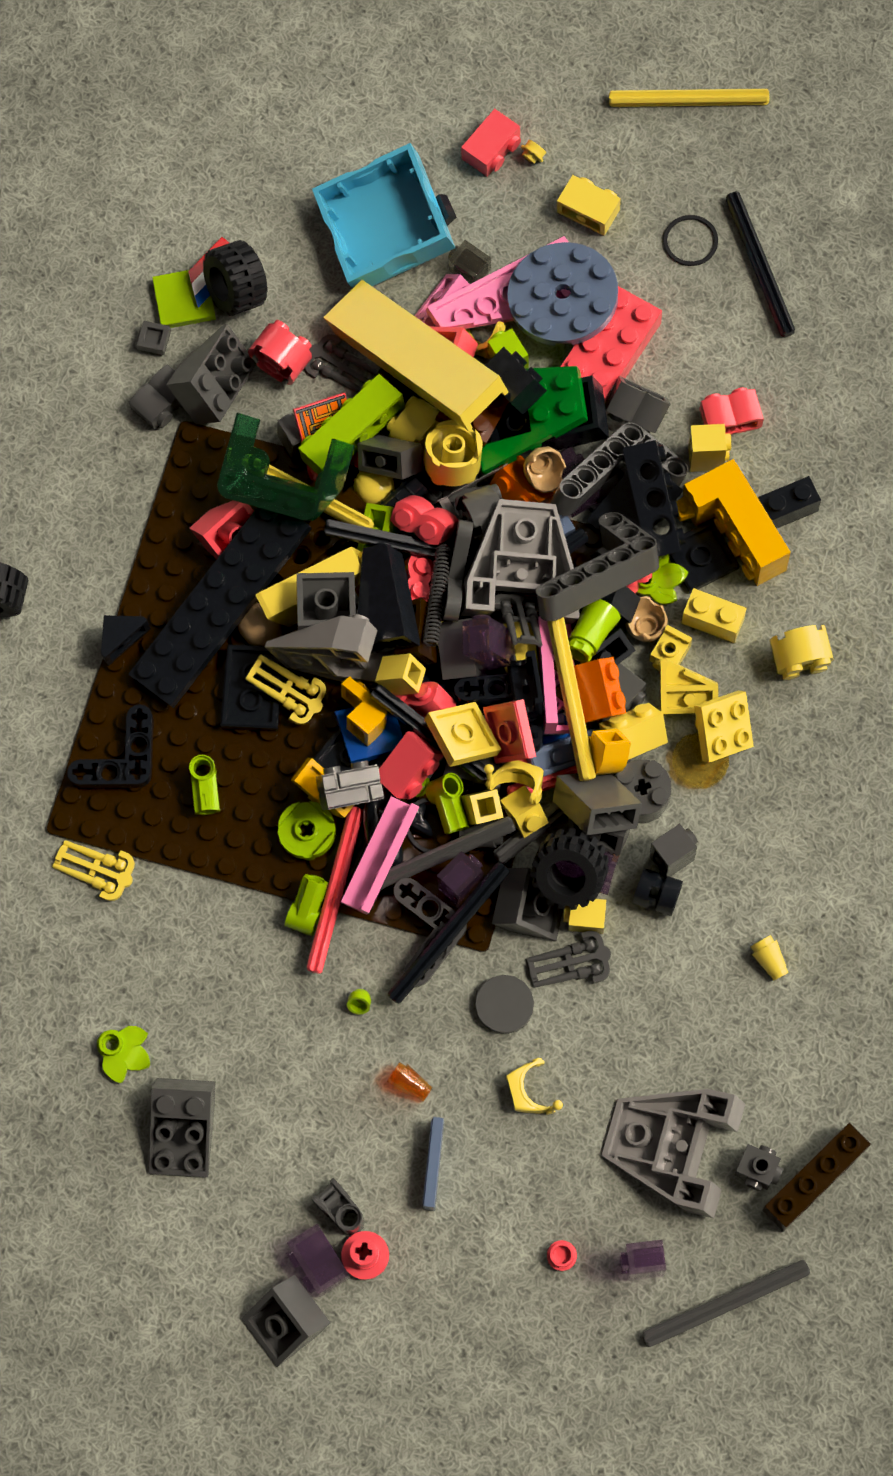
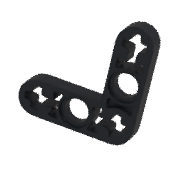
(489, 699)
(124, 766)

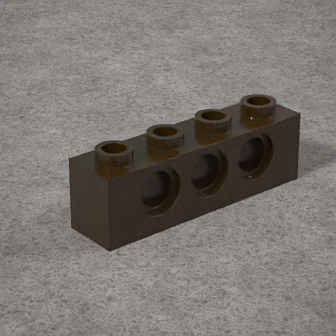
(319, 553)
(816, 1177)

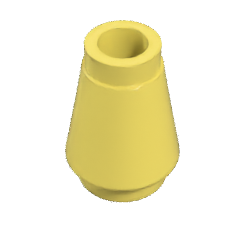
(770, 957)

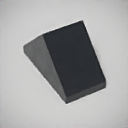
(120, 634)

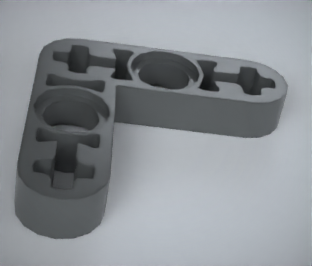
(457, 566)
(408, 901)

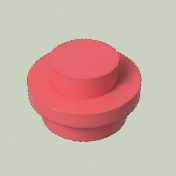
(561, 1255)

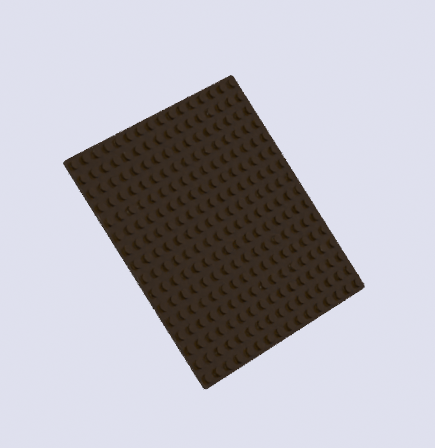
(251, 765)

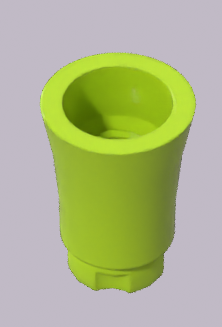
(592, 629)

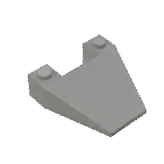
(516, 555)
(332, 650)
(663, 1142)

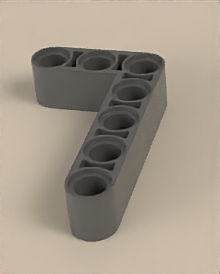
(604, 464)
(629, 558)

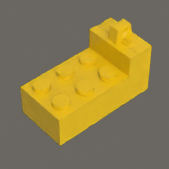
(739, 514)

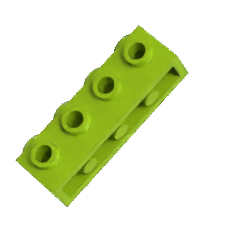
(355, 421)

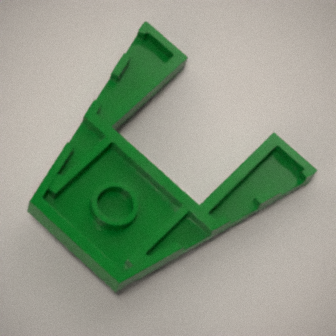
(551, 415)

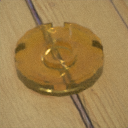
(693, 770)

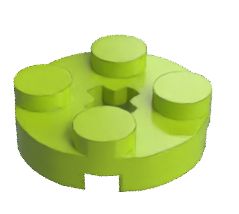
(308, 846)

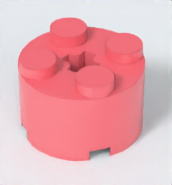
(281, 352)

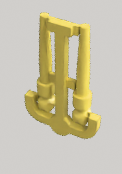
(313, 705)
(123, 879)

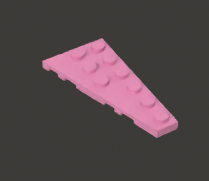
(480, 302)

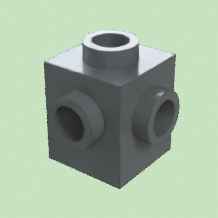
(759, 1156)

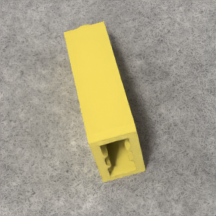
(280, 600)

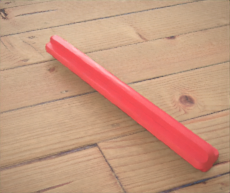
(335, 890)

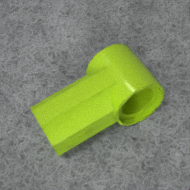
(204, 787)
(446, 794)
(305, 910)

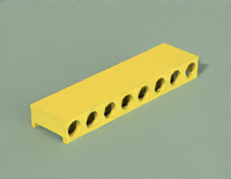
(415, 354)

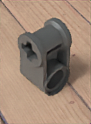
(336, 1204)

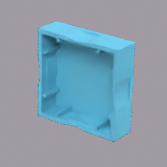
(384, 217)

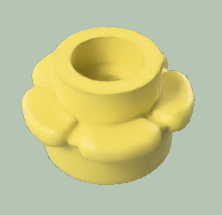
(533, 152)

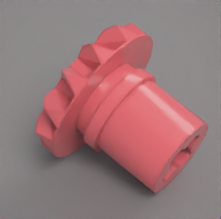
(365, 1255)

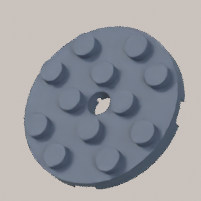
(570, 319)

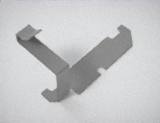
(445, 502)

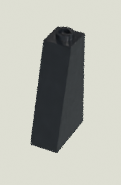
(387, 598)

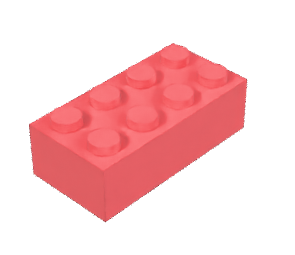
(619, 343)

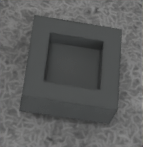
(153, 337)

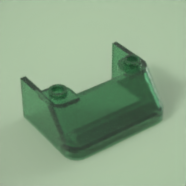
(246, 476)

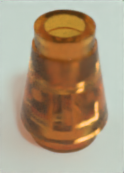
(409, 1082)

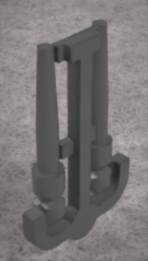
(341, 352)
(531, 610)
(602, 954)

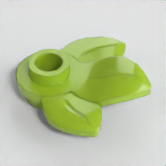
(663, 581)
(127, 1054)

